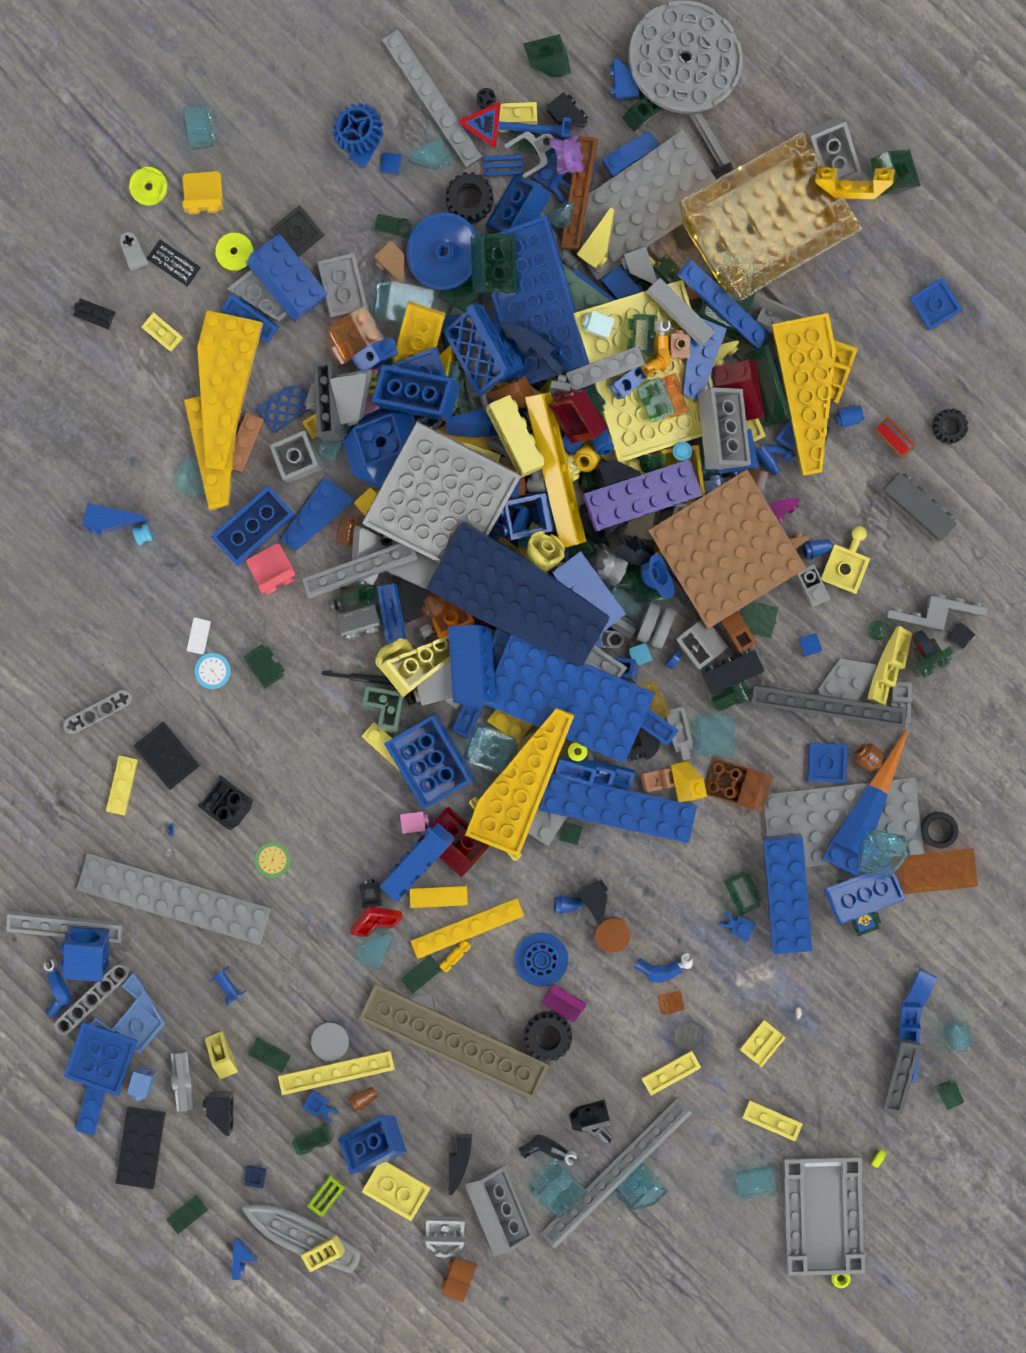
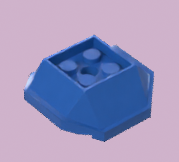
(363, 440)

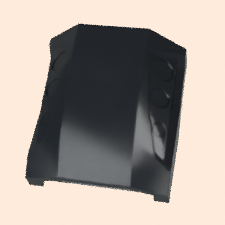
(226, 804)

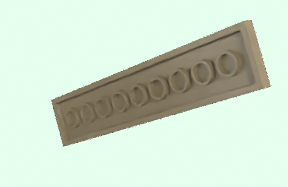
(454, 1041)

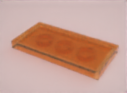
(938, 871)

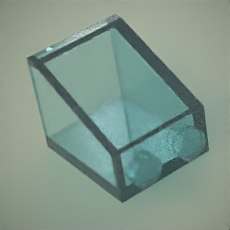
(393, 299)

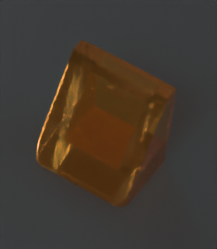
(671, 1002)

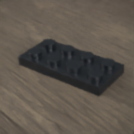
(140, 1147)

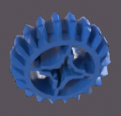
(368, 129)

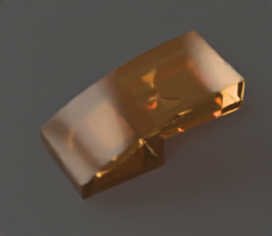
(675, 394)

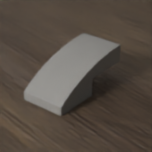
(902, 697)

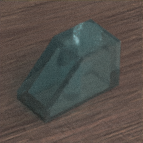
(431, 155)
(374, 950)
(958, 1036)

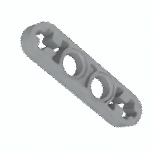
(97, 710)

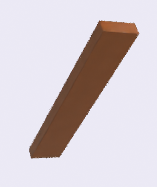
(579, 195)

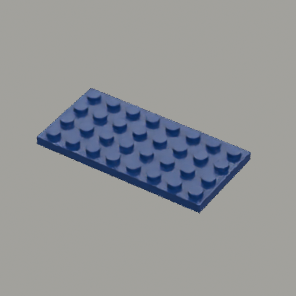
(541, 300)
(604, 706)

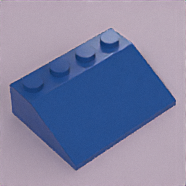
(429, 761)

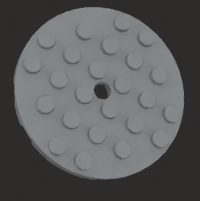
(662, 72)

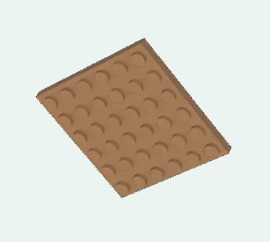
(727, 548)

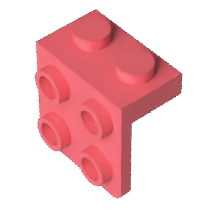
(271, 569)

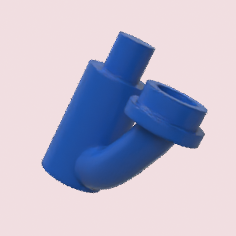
(769, 461)

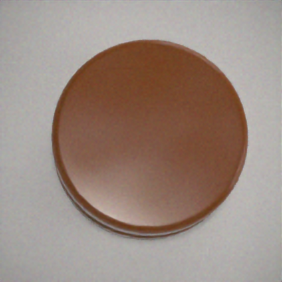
(612, 935)

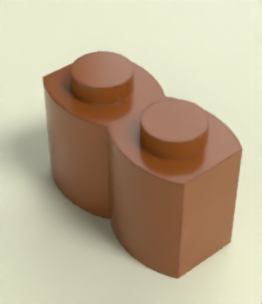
(459, 1278)

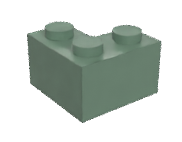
(388, 703)

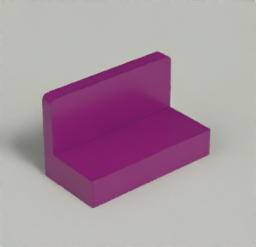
(564, 1003)

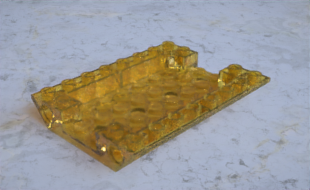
(751, 199)

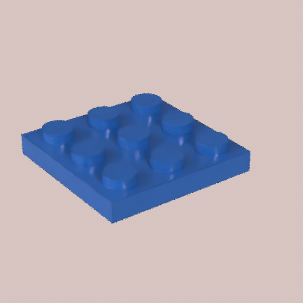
(100, 1058)

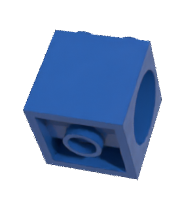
(85, 954)

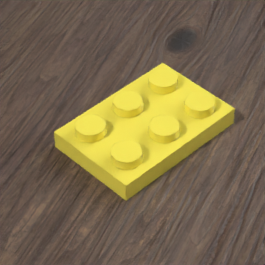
(396, 1189)

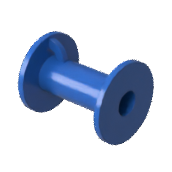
(227, 986)

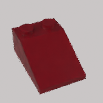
(742, 376)

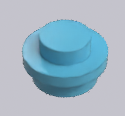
(682, 451)

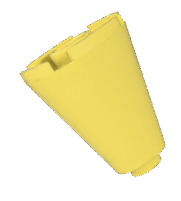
(544, 550)

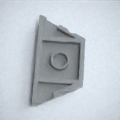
(847, 680)

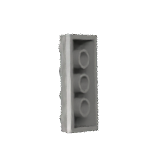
(724, 428)
(499, 1211)

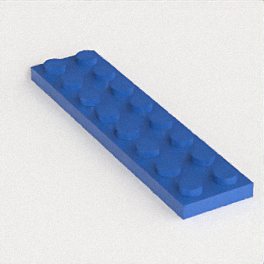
(619, 808)

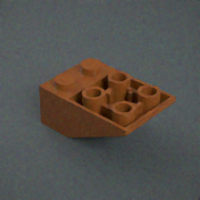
(738, 784)

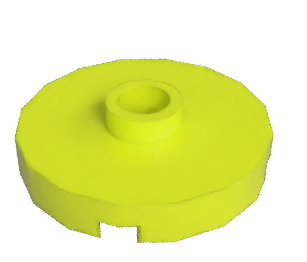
(146, 176)
(226, 244)

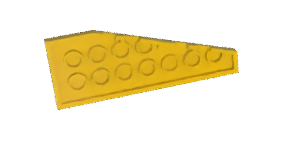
(225, 364)
(807, 367)
(513, 798)

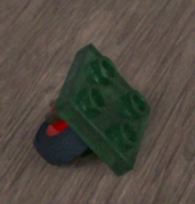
(929, 654)

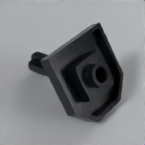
(592, 1118)

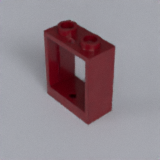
(570, 422)

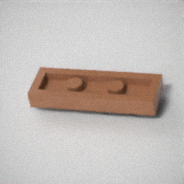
(246, 440)

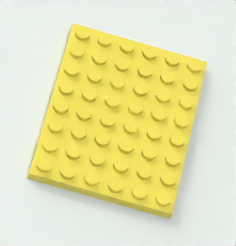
(627, 418)

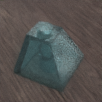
(641, 1189)

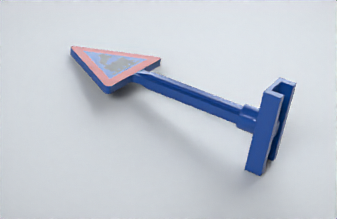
(486, 125)

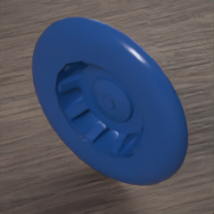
(541, 959)

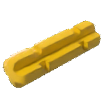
(456, 954)

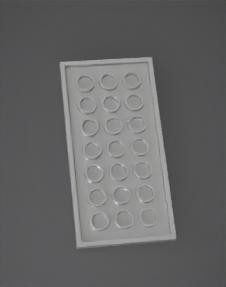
(646, 198)
(822, 811)

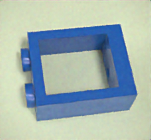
(544, 514)

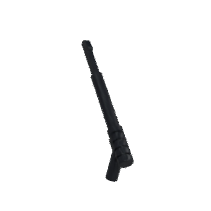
(370, 679)

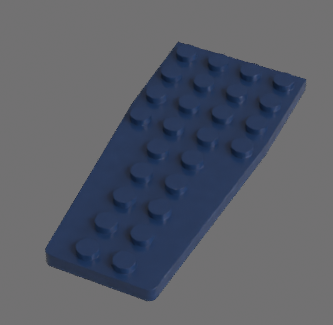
(516, 596)

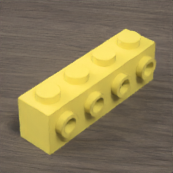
(515, 436)

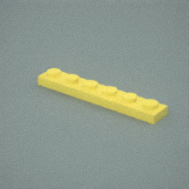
(336, 1072)

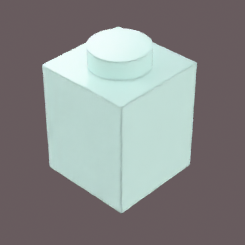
(597, 324)

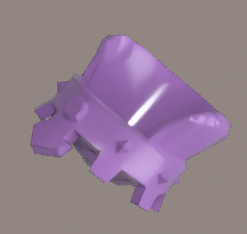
(568, 155)

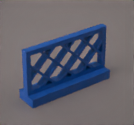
(493, 343)

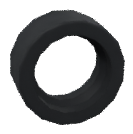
(953, 834)

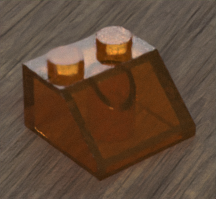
(354, 333)

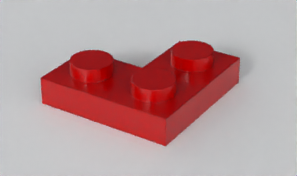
(375, 917)

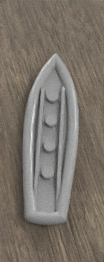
(298, 1233)

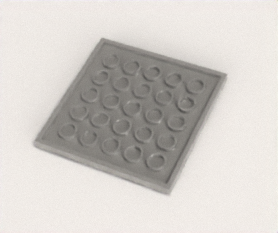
(437, 488)

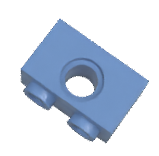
(141, 1083)

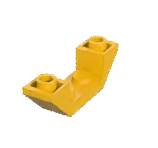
(865, 189)

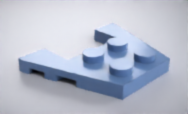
(142, 1018)

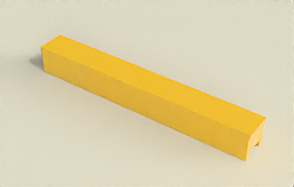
(555, 470)

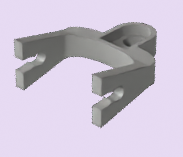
(538, 145)

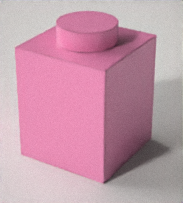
(414, 822)

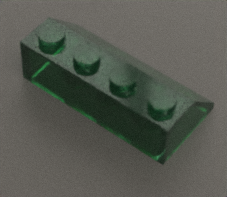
(772, 394)

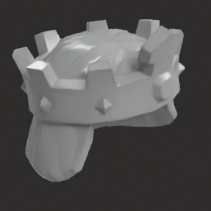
(608, 565)

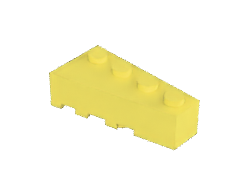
(416, 666)

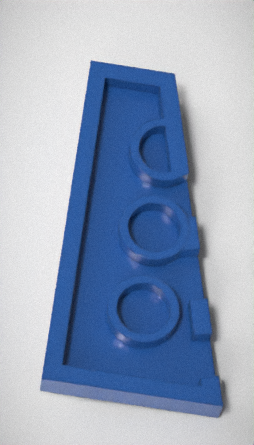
(318, 511)

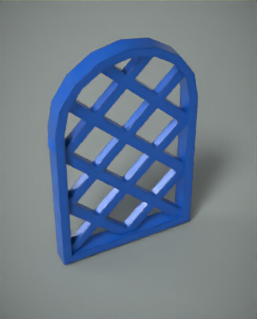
(284, 403)

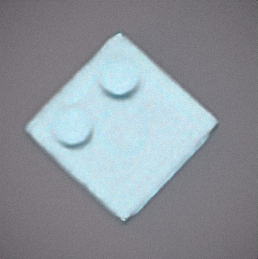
(715, 735)

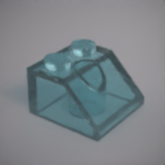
(489, 748)
(882, 853)

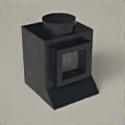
(370, 893)

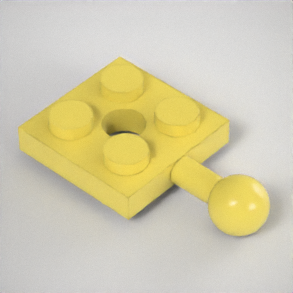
(856, 562)

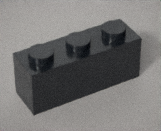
(732, 671)

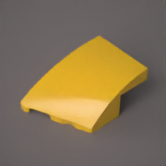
(842, 364)

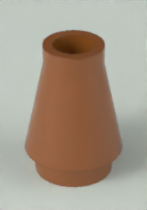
(362, 1099)

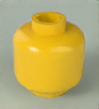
(587, 458)

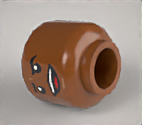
(869, 757)

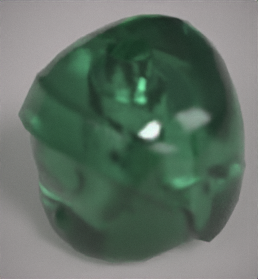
(878, 630)

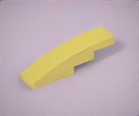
(891, 661)

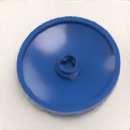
(441, 251)

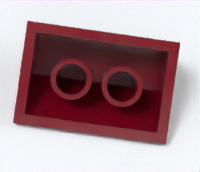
(463, 850)

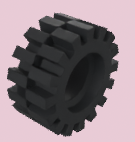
(961, 422)

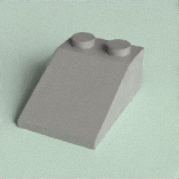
(835, 147)

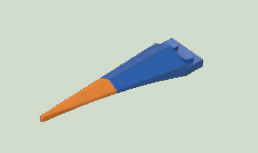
(846, 844)

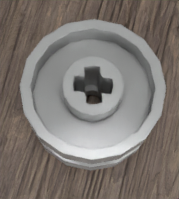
(654, 624)

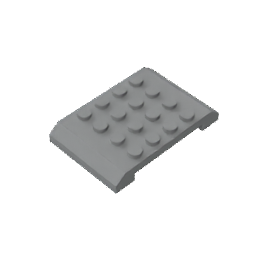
(824, 1216)

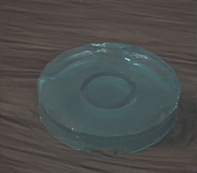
(189, 478)

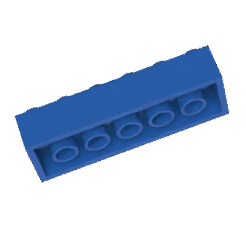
(787, 893)

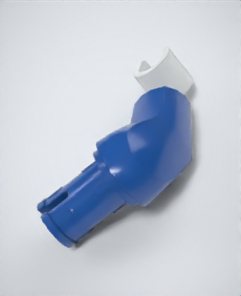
(663, 973)

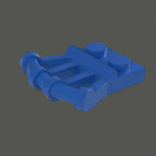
(551, 179)

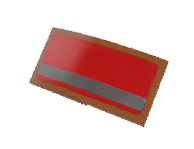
(895, 437)

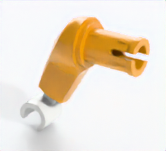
(661, 348)

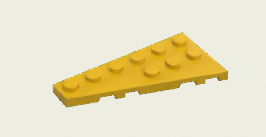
(216, 482)

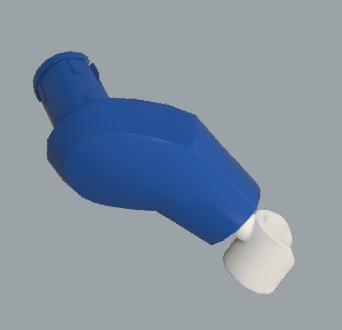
(59, 989)

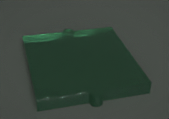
(460, 297)
(760, 618)

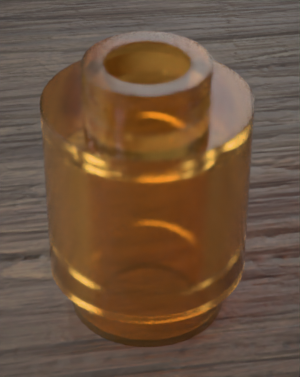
(345, 531)

